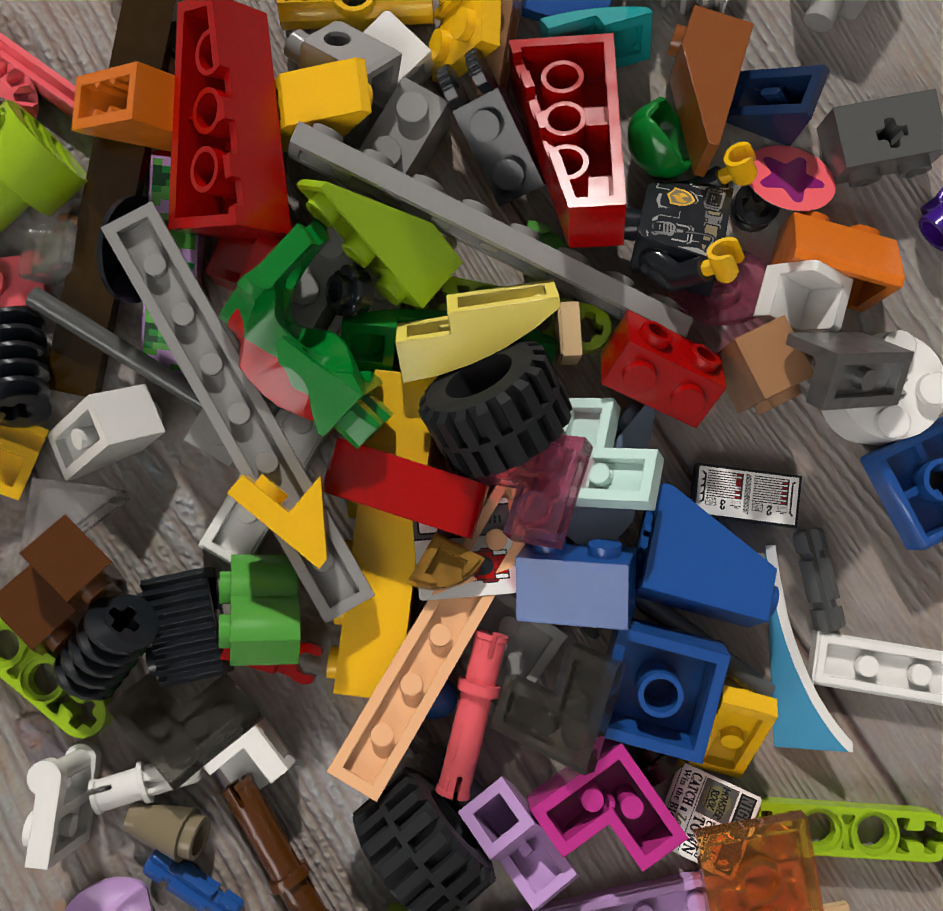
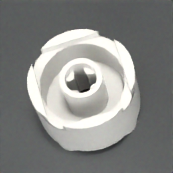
(917, 408)

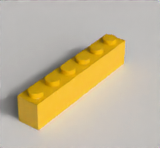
(383, 551)

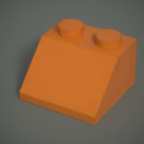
(853, 251)

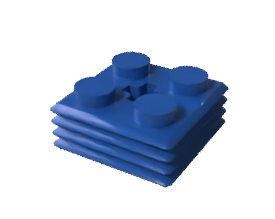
(901, 479)

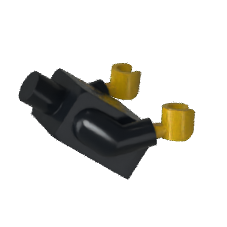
(685, 227)

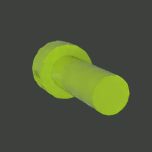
(33, 167)

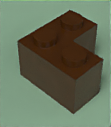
(57, 586)

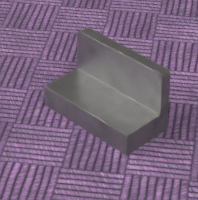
(853, 369)

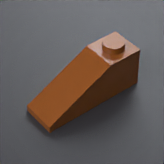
(705, 78)

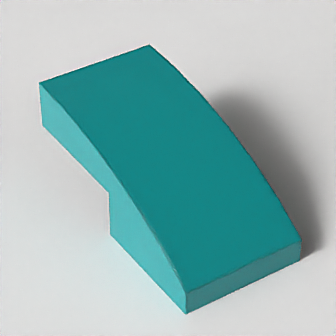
(629, 24)

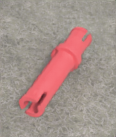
(477, 691)

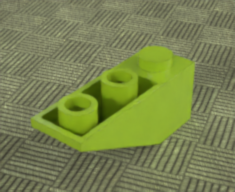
(397, 248)

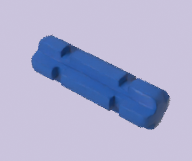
(190, 884)

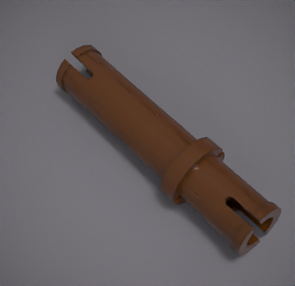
(286, 872)

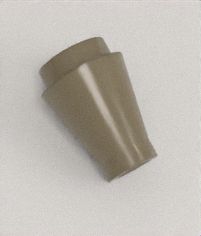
(171, 829)

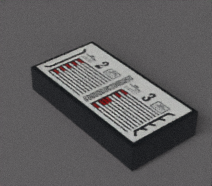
(747, 495)

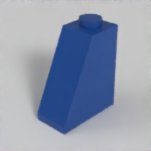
(701, 565)

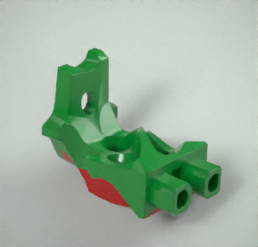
(295, 364)

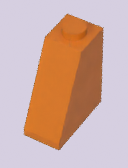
(126, 105)

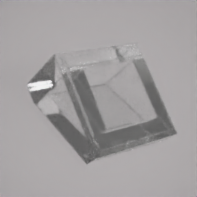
(48, 252)

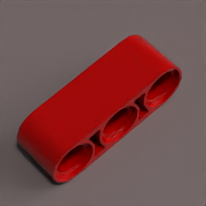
(405, 488)

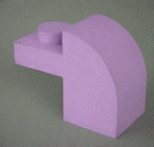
(513, 837)

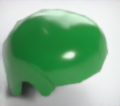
(658, 140)

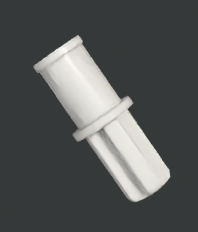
(130, 786)

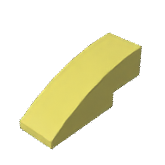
(474, 329)

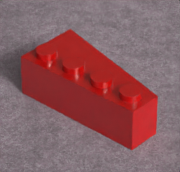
(573, 121)
(226, 125)

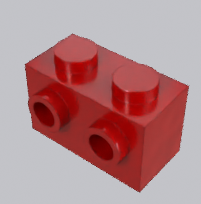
(662, 369)

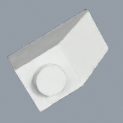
(105, 430)

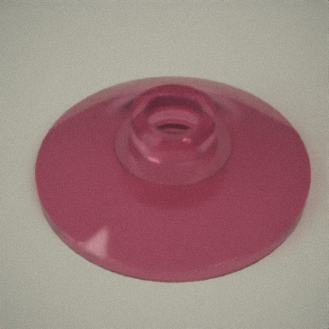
(728, 302)

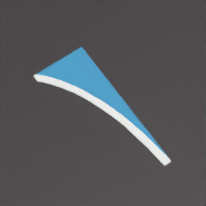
(802, 716)

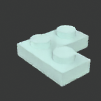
(613, 475)

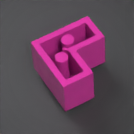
(616, 794)

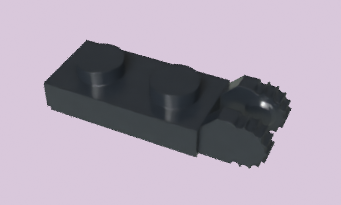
(492, 130)

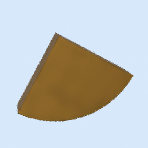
(444, 565)

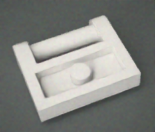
(60, 815)

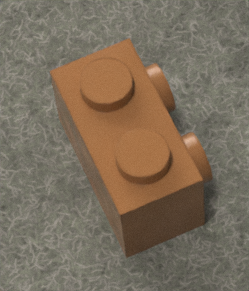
(763, 369)

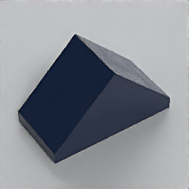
(777, 101)

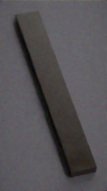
(114, 171)

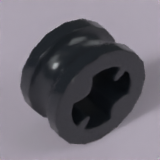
(748, 220)

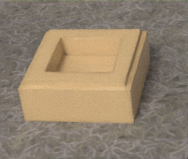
(568, 333)

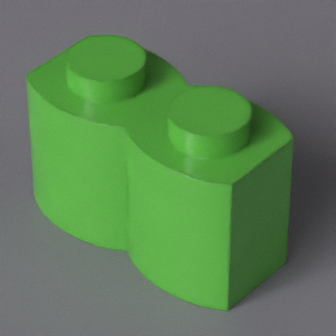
(263, 610)

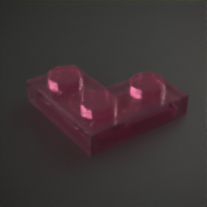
(545, 492)

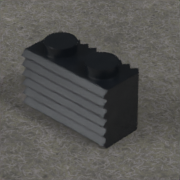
(188, 627)

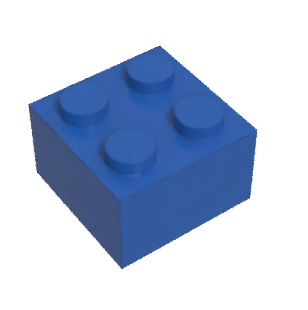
(667, 689)

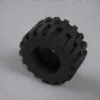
(496, 410)
(422, 846)

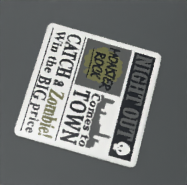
(704, 801)

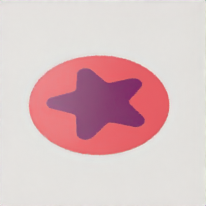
(792, 178)

